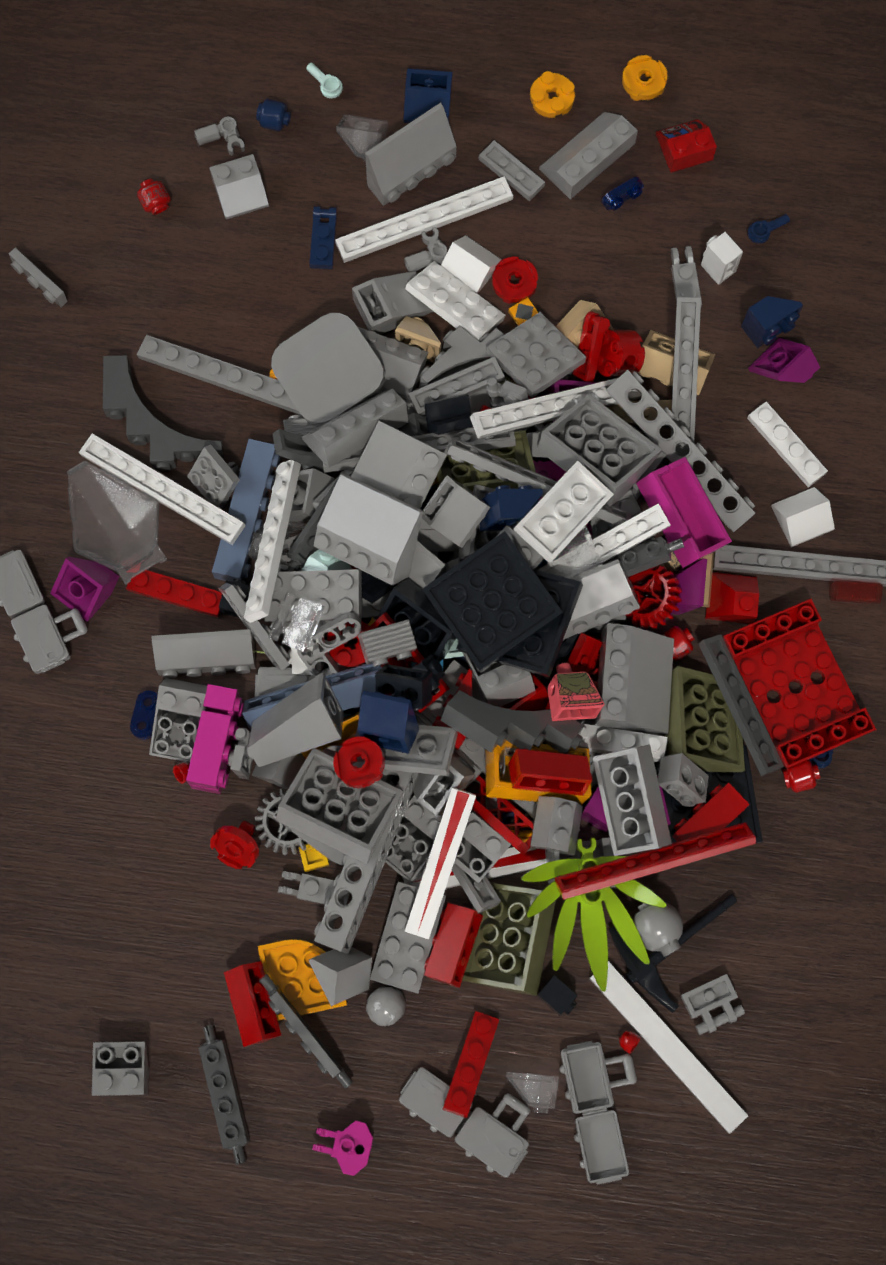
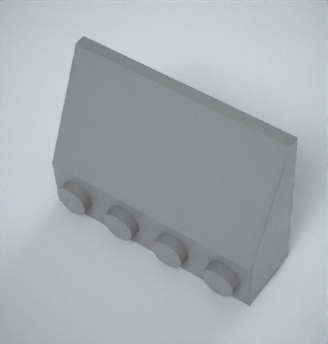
(410, 155)
(601, 443)
(398, 465)
(369, 530)
(635, 679)
(335, 813)

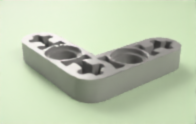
(321, 649)

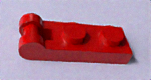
(591, 344)

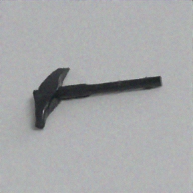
(646, 974)

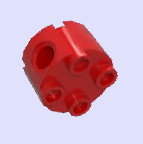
(620, 353)

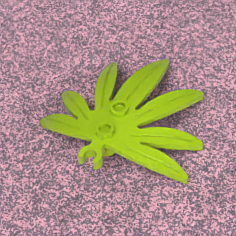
(591, 911)

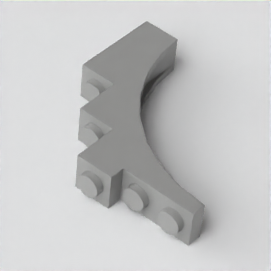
(460, 352)

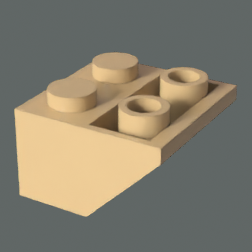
(573, 322)

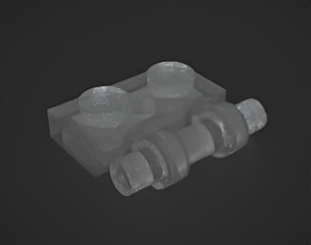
(302, 625)

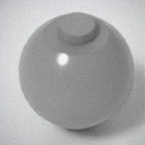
(659, 928)

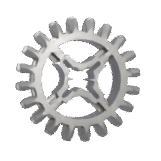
(283, 831)

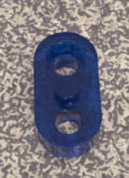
(622, 193)
(143, 714)

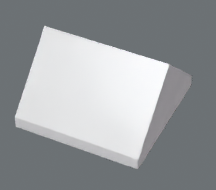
(470, 263)
(804, 516)

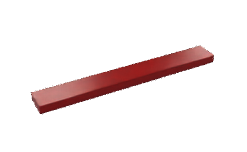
(655, 860)

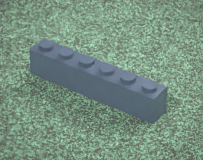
(247, 506)
(346, 685)

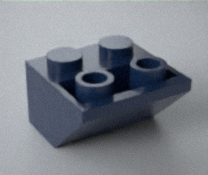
(426, 90)
(770, 318)
(508, 506)
(388, 721)

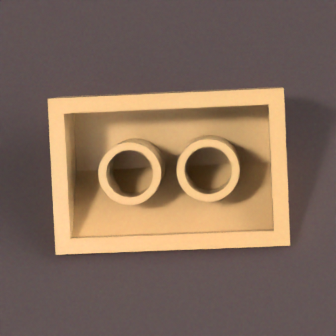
(660, 360)

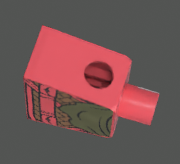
(573, 695)

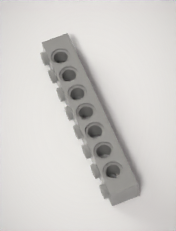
(619, 392)
(361, 890)

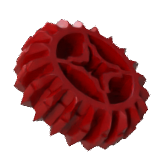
(656, 578)

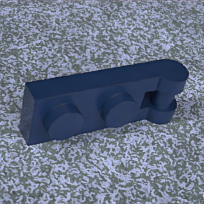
(323, 238)

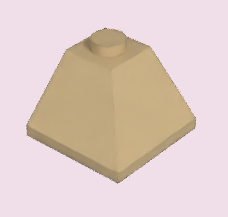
(418, 334)

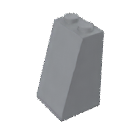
(297, 723)

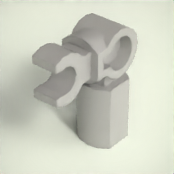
(213, 132)
(436, 253)

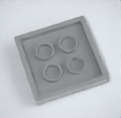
(536, 354)

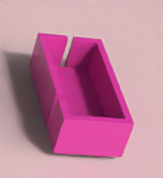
(686, 509)
(214, 739)

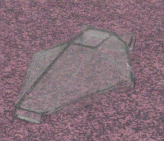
(113, 521)

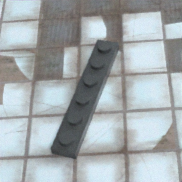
(741, 705)

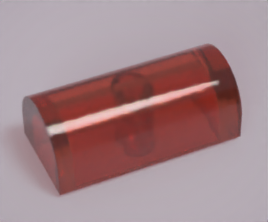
(856, 592)

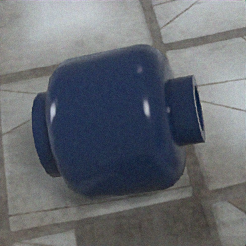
(273, 115)

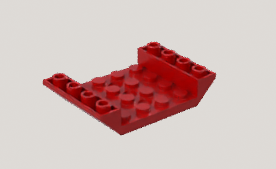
(789, 650)

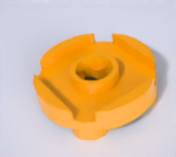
(552, 83)
(644, 89)

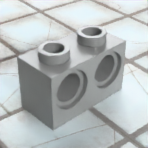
(683, 779)

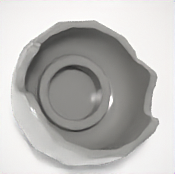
(386, 1005)

